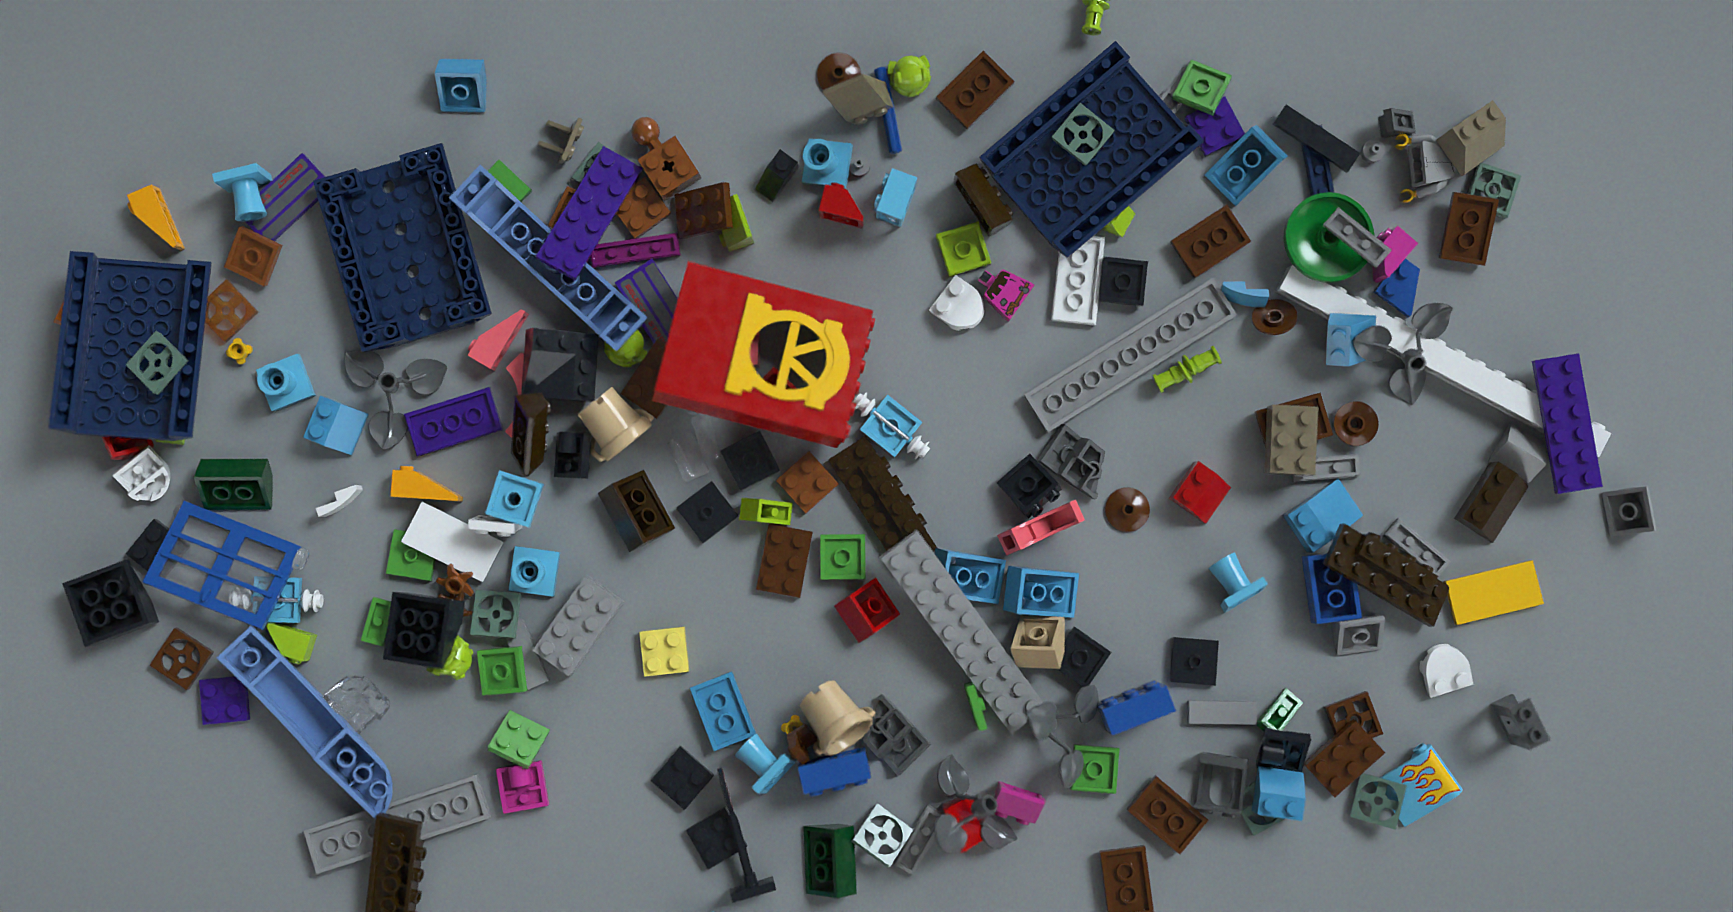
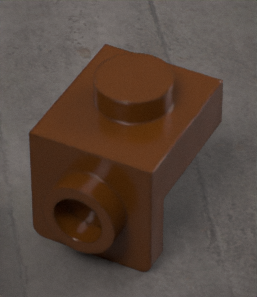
(799, 741)

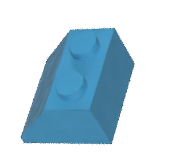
(461, 85)
(1340, 337)
(335, 425)
(1279, 793)

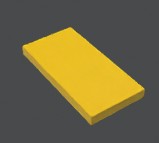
(1494, 592)

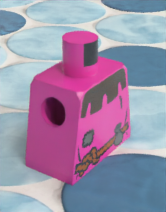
(1005, 292)

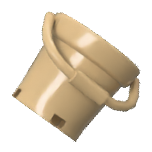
(613, 424)
(835, 719)

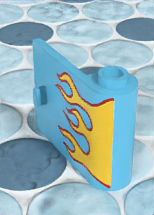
(1427, 783)

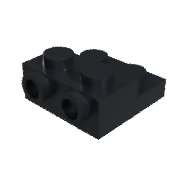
(1030, 486)

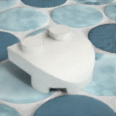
(959, 305)
(144, 476)
(1445, 670)

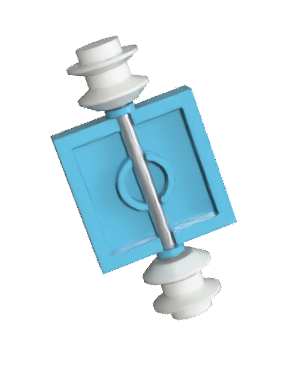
(891, 425)
(290, 602)

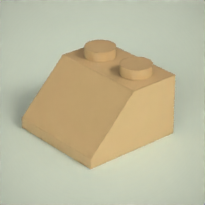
(1039, 642)

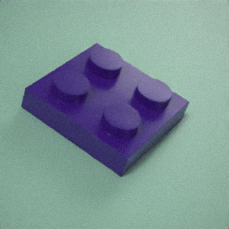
(1216, 129)
(223, 700)

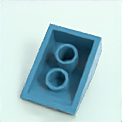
(1246, 165)
(1319, 516)
(975, 575)
(1040, 592)

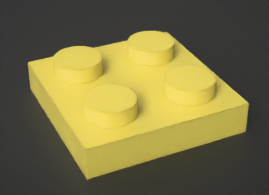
(664, 651)

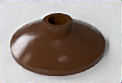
(826, 70)
(1275, 317)
(1366, 423)
(1116, 512)

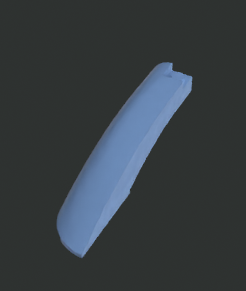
(310, 720)

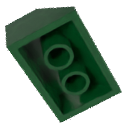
(235, 484)
(830, 860)

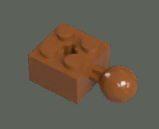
(646, 132)

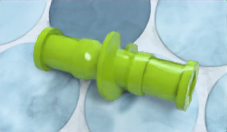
(1093, 14)
(1187, 368)

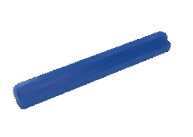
(889, 118)

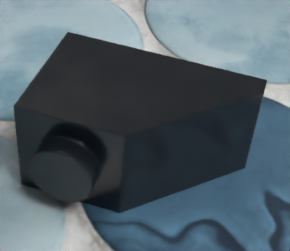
(776, 175)

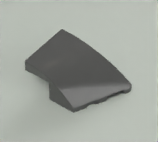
(1074, 460)
(894, 737)

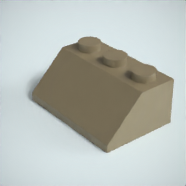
(1475, 138)

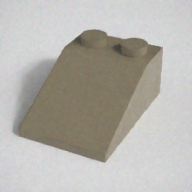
(860, 98)

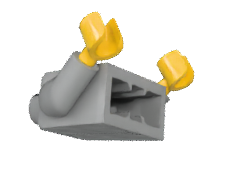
(1428, 165)

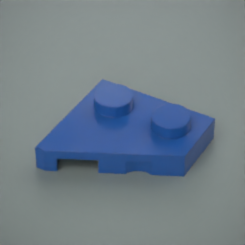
(1400, 287)

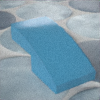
(1237, 293)

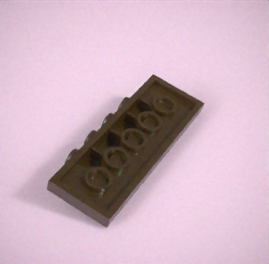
(879, 494)
(1387, 573)
(395, 865)

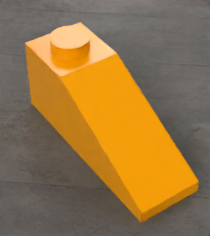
(152, 209)
(417, 485)

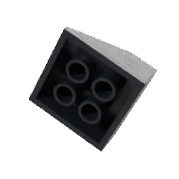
(560, 364)
(109, 603)
(422, 629)

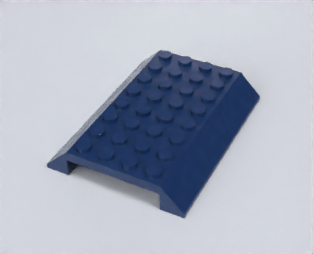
(1077, 200)
(104, 322)

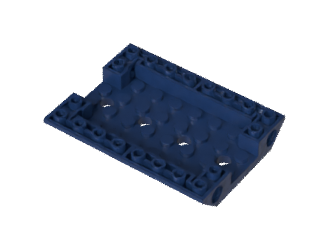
(377, 260)

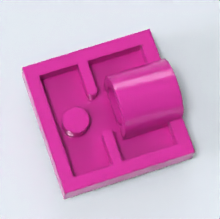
(521, 787)

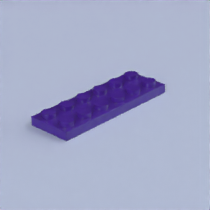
(589, 213)
(1567, 423)

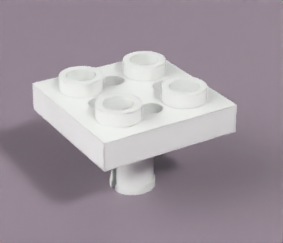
(486, 524)

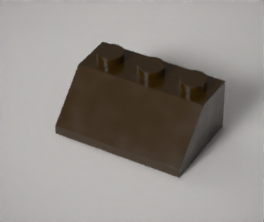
(983, 199)
(529, 431)
(1492, 501)
(636, 510)

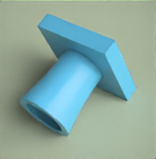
(826, 162)
(244, 184)
(294, 384)
(503, 503)
(545, 571)
(1235, 582)
(764, 763)

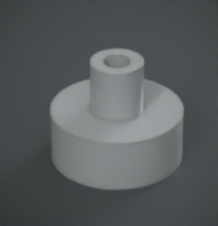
(1372, 151)
(862, 169)

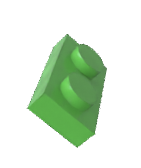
(377, 622)

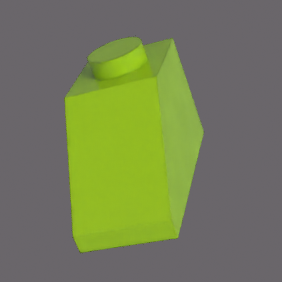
(765, 511)
(292, 642)

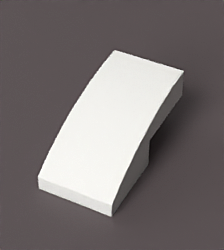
(343, 498)

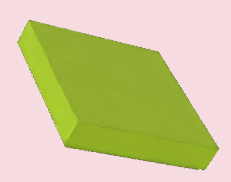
(963, 249)

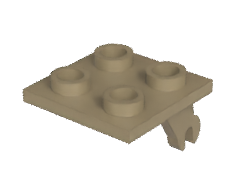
(574, 134)

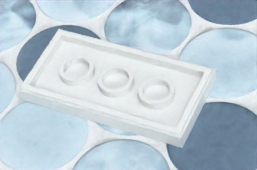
(1078, 284)
(451, 541)

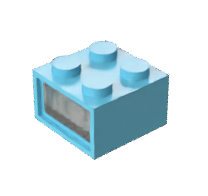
(896, 197)

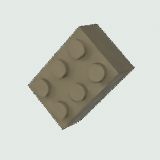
(1291, 440)

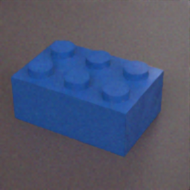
(1329, 593)
(1136, 707)
(835, 771)

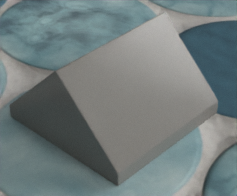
(1521, 453)
(1629, 511)
(1358, 634)

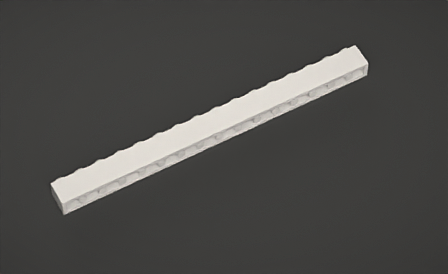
(1441, 361)

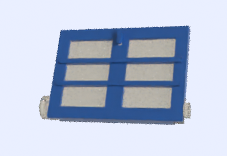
(224, 565)

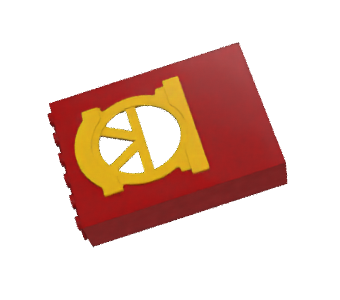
(711, 367)

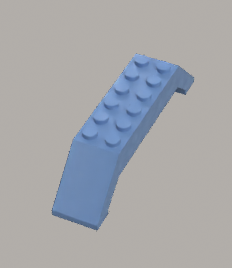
(523, 235)

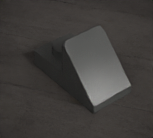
(1396, 122)

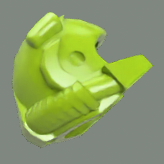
(909, 75)
(630, 353)
(457, 662)

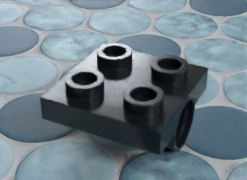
(572, 455)
(1283, 750)

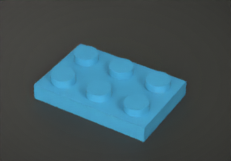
(723, 711)

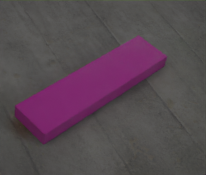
(635, 250)

